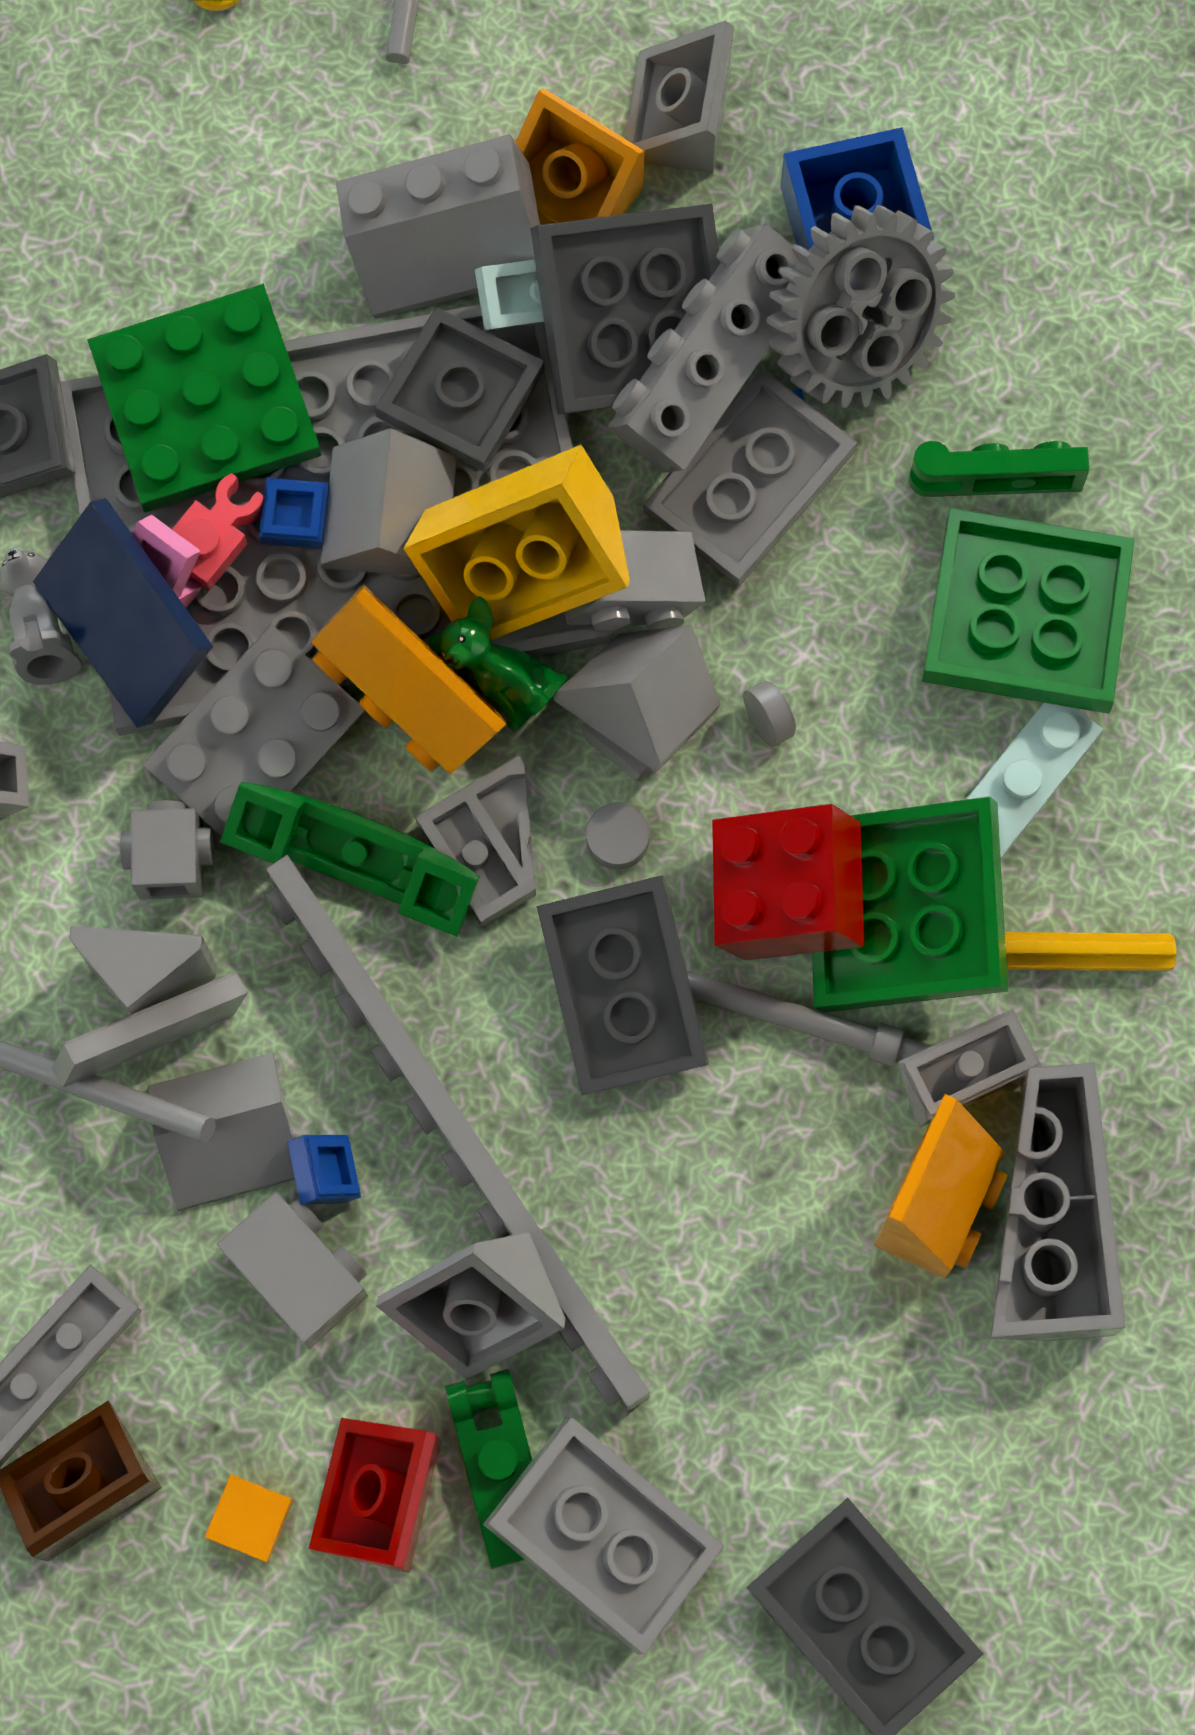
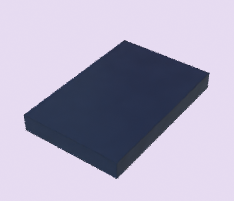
(122, 613)

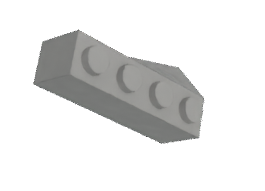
(1059, 1232)

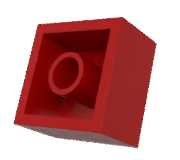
(787, 882)

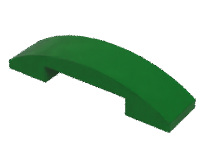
(352, 850)

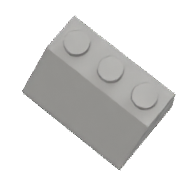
(436, 220)

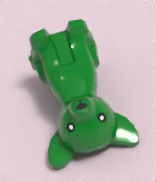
(503, 673)

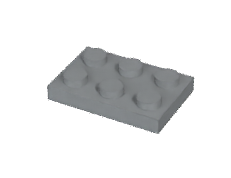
(752, 477)
(256, 726)
(604, 1535)

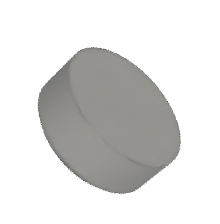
(769, 713)
(617, 836)

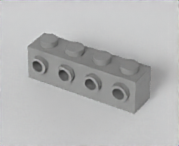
(708, 353)

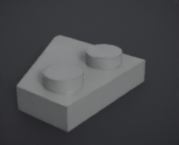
(489, 834)

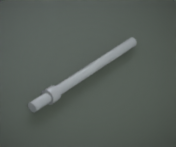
(883, 1044)

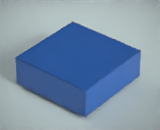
(294, 513)
(324, 1169)

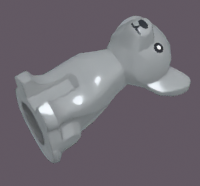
(34, 624)

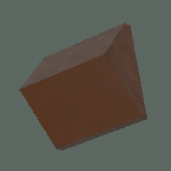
(76, 1483)

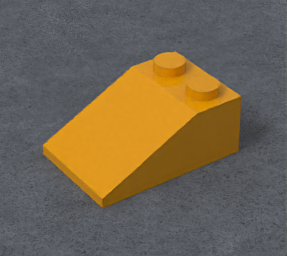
(943, 1192)

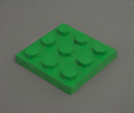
(204, 397)
(1029, 610)
(926, 910)

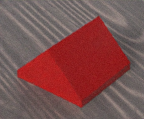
(375, 1493)

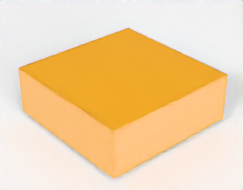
(249, 1518)

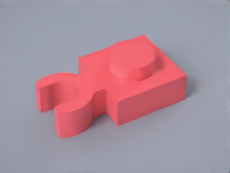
(217, 531)

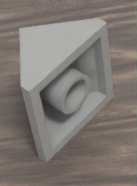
(682, 98)
(377, 499)
(645, 692)
(144, 965)
(249, 1135)
(479, 1304)

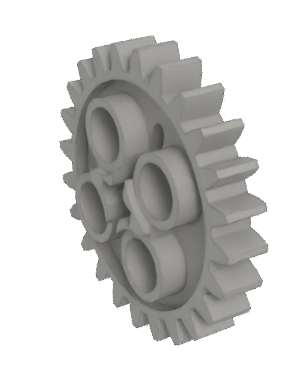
(870, 324)

